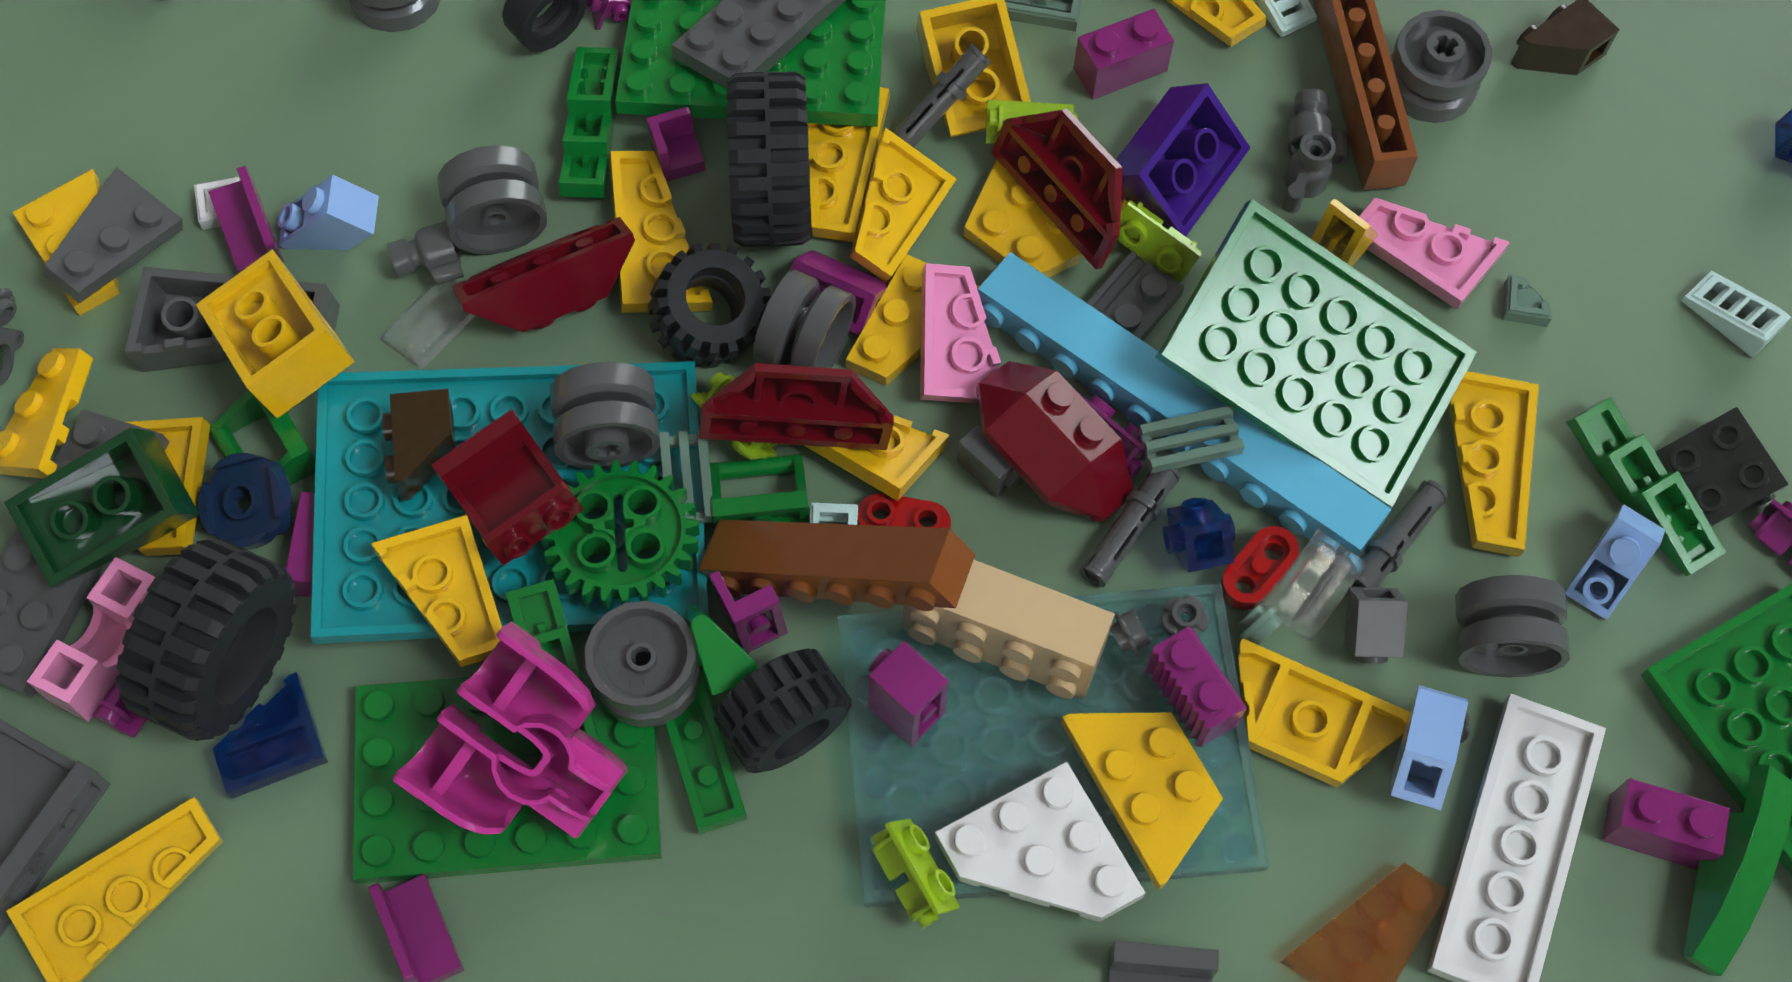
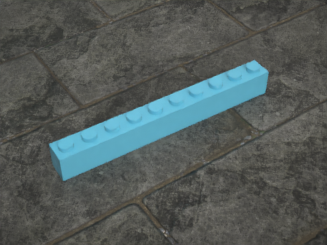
(1127, 375)

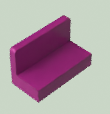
(244, 220)
(833, 272)
(754, 618)
(417, 931)

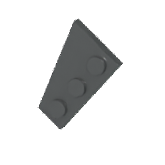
(110, 237)

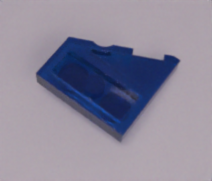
(271, 742)

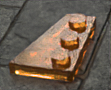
(1373, 934)

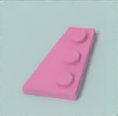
(1433, 255)
(953, 336)

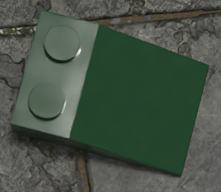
(101, 506)

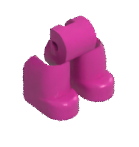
(485, 785)

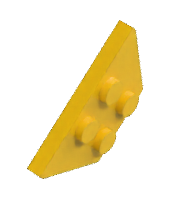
(1311, 717)
(1148, 782)

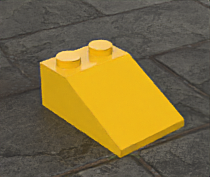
(944, 38)
(274, 334)

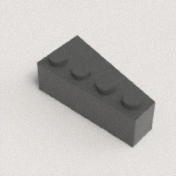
(170, 329)

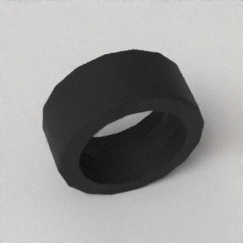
(547, 29)

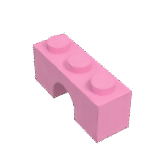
(84, 672)

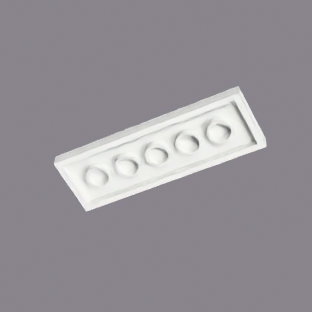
(1517, 846)

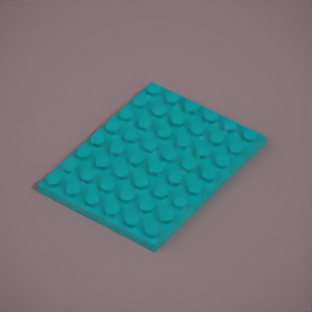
(355, 506)

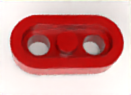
(902, 513)
(1257, 570)

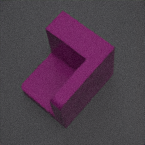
(675, 144)

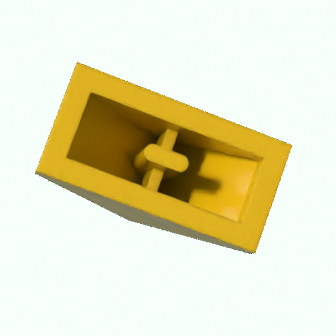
(1343, 233)

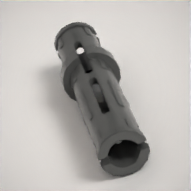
(943, 95)
(1140, 509)
(1386, 553)

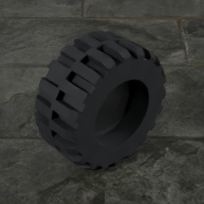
(768, 158)
(206, 639)

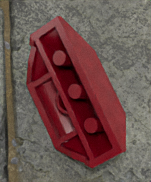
(1066, 177)
(549, 279)
(798, 409)
(1054, 440)

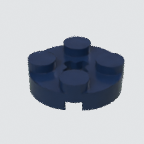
(269, 506)

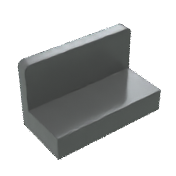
(1160, 963)

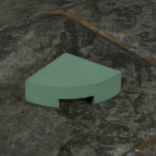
(1524, 304)

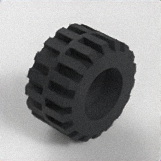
(730, 278)
(782, 710)

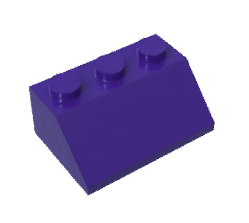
(1182, 156)

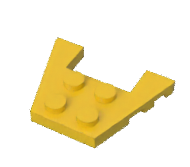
(1010, 221)

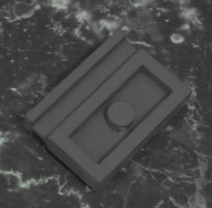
(1136, 296)

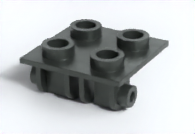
(1724, 466)

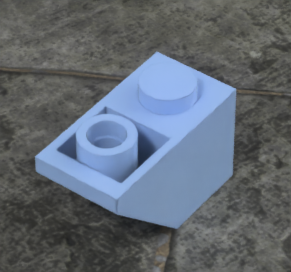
(328, 217)
(1615, 561)
(1429, 748)

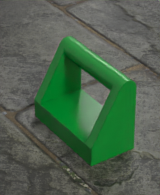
(247, 409)
(771, 507)
(720, 656)

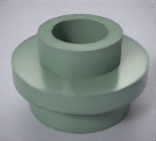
(1259, 624)

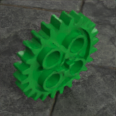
(666, 529)

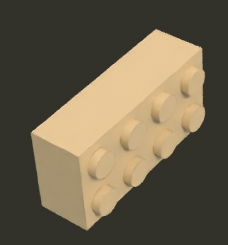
(1019, 629)

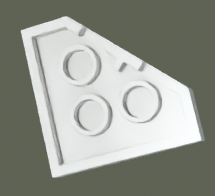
(1043, 849)

